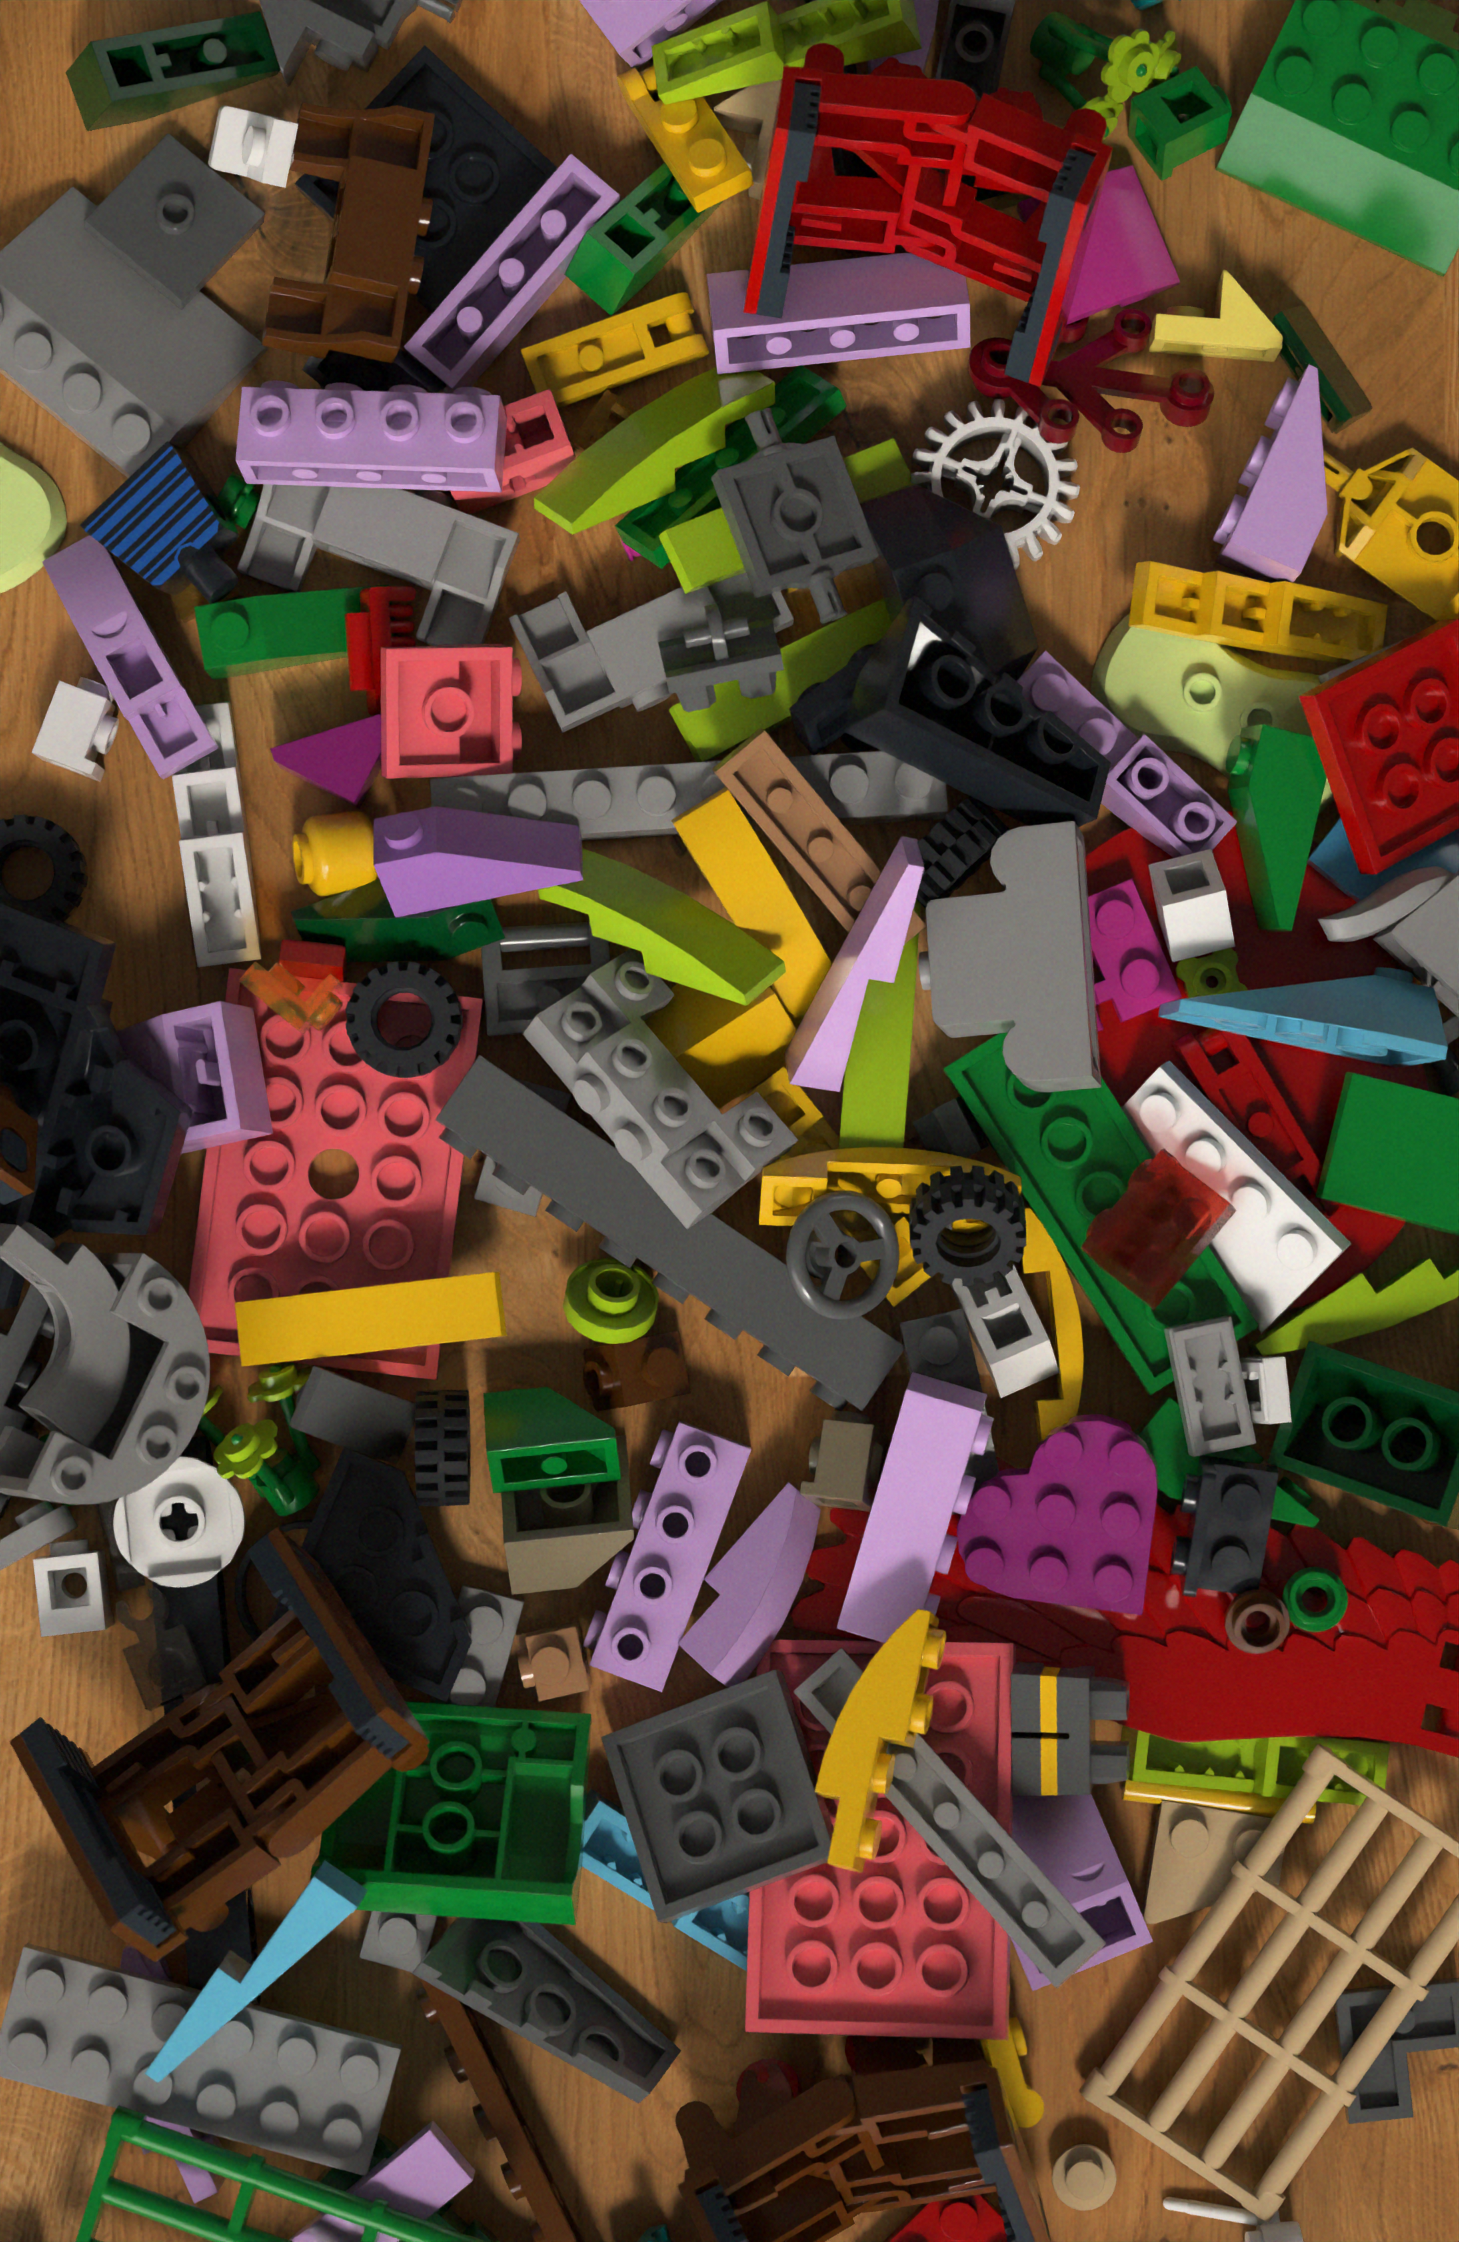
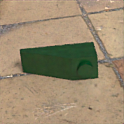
(169, 68)
(371, 933)

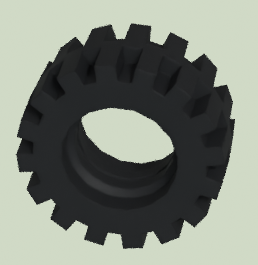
(64, 854)
(363, 1019)
(960, 1198)
(442, 1448)

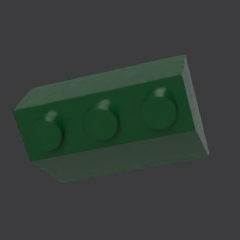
(1373, 1434)

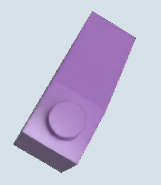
(464, 856)

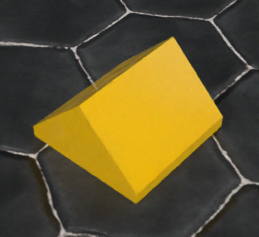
(724, 1042)

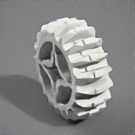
(1021, 497)

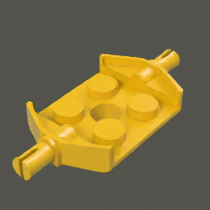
(1381, 525)

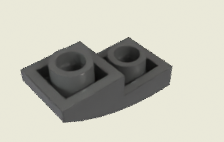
(354, 1415)

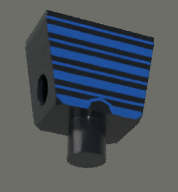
(169, 526)

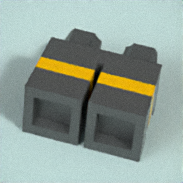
(1056, 1730)

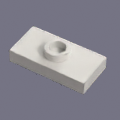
(1266, 1389)

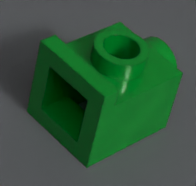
(1179, 120)

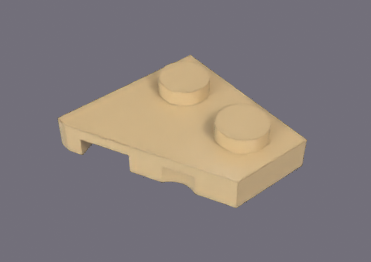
(1194, 1857)

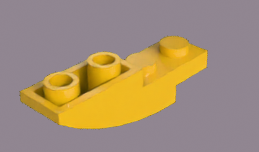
(881, 1709)

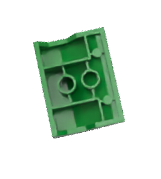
(479, 1824)

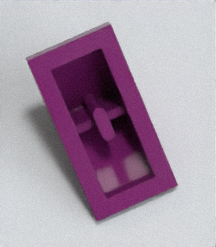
(337, 760)

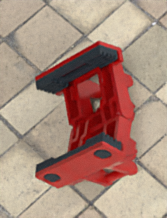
(901, 130)

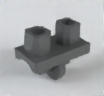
(719, 655)

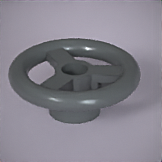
(813, 1249)

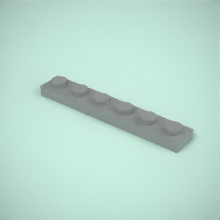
(492, 1620)
(968, 1839)

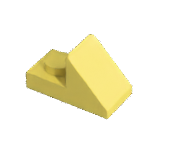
(1234, 333)

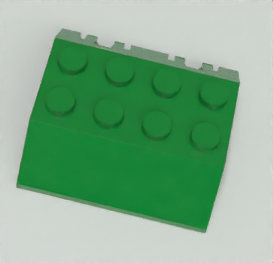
(1360, 124)

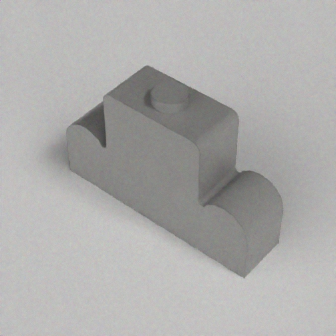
(1022, 960)

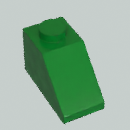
(545, 1442)

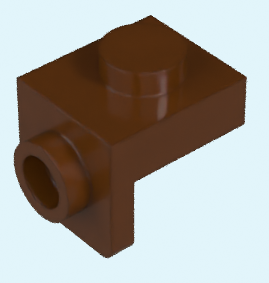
(635, 1371)

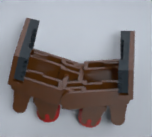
(858, 2147)

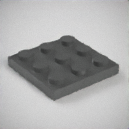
(720, 1796)

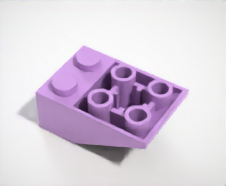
(1286, 500)
(212, 1065)
(1077, 1855)

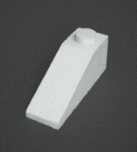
(1006, 1331)

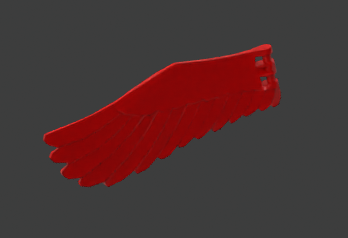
(1183, 1670)

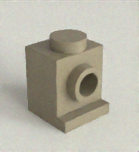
(846, 1463)

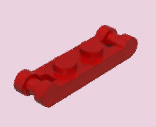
(1253, 1106)

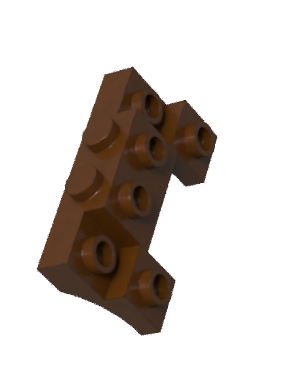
(377, 216)

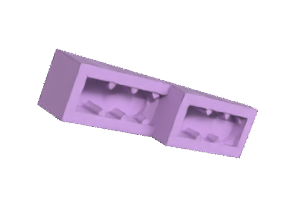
(871, 951)

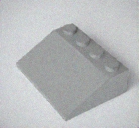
(108, 345)

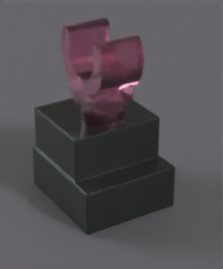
(948, 1131)

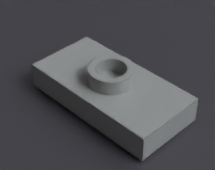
(1209, 1385)

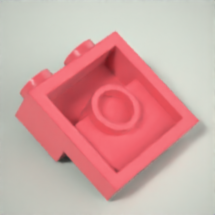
(449, 710)

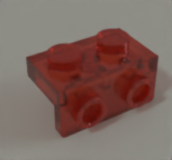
(1156, 1228)

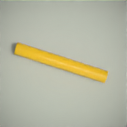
(1205, 1797)

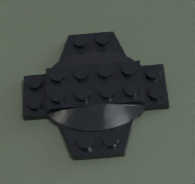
(103, 1120)

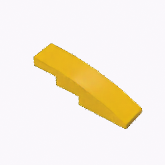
(1256, 613)
(370, 1319)

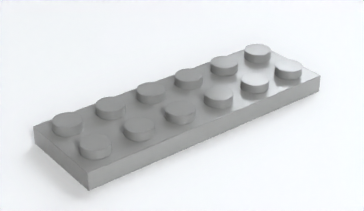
(254, 2081)

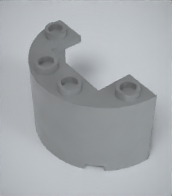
(155, 1411)

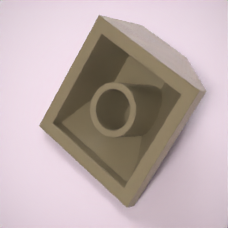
(566, 1532)

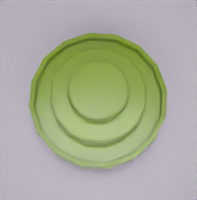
(610, 1301)

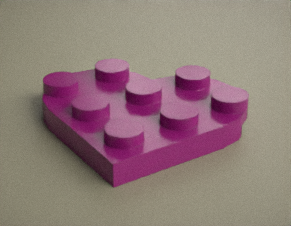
(1070, 1523)

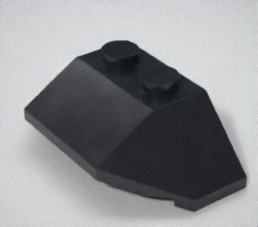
(956, 568)

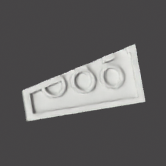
(1276, 1236)

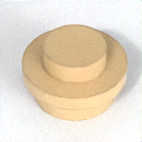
(1083, 2177)

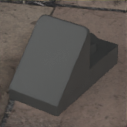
(300, 23)

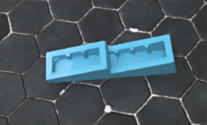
(613, 1857)
(235, 1983)

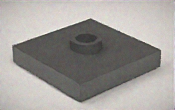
(174, 221)

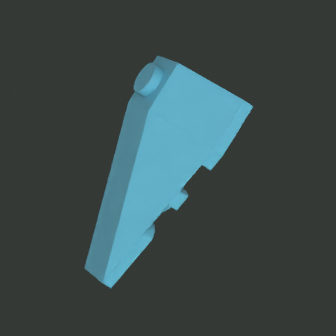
(1360, 1018)

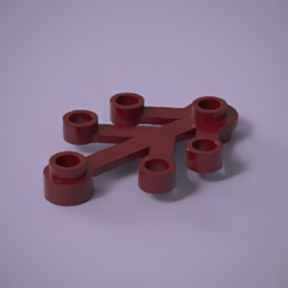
(1183, 397)

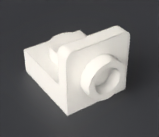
(253, 145)

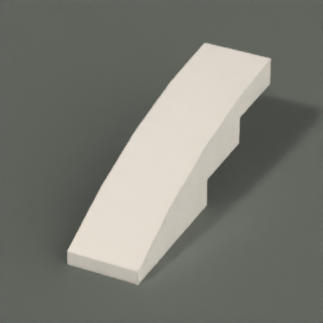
(217, 848)

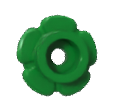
(239, 500)

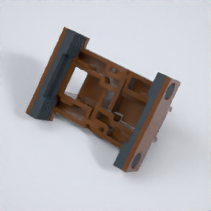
(226, 1837)

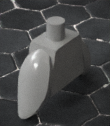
(1415, 926)

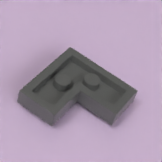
(1429, 2025)

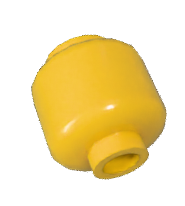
(335, 853)

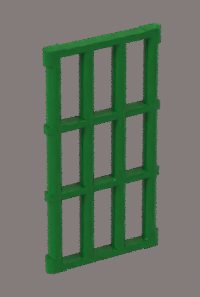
(253, 2173)

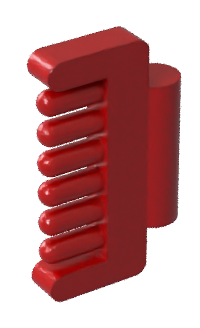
(372, 630)

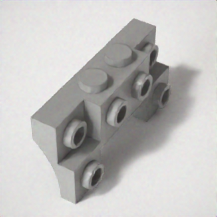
(395, 534)
(622, 657)
(647, 1098)

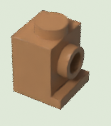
(553, 1661)

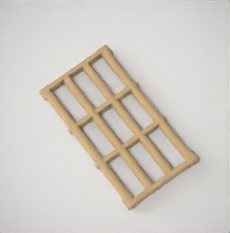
(1231, 2015)

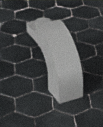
(90, 1342)

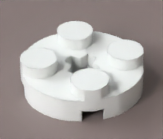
(209, 1544)

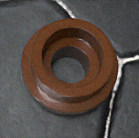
(1262, 1638)

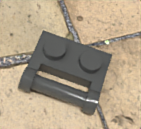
(521, 994)

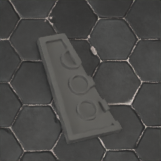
(550, 1998)

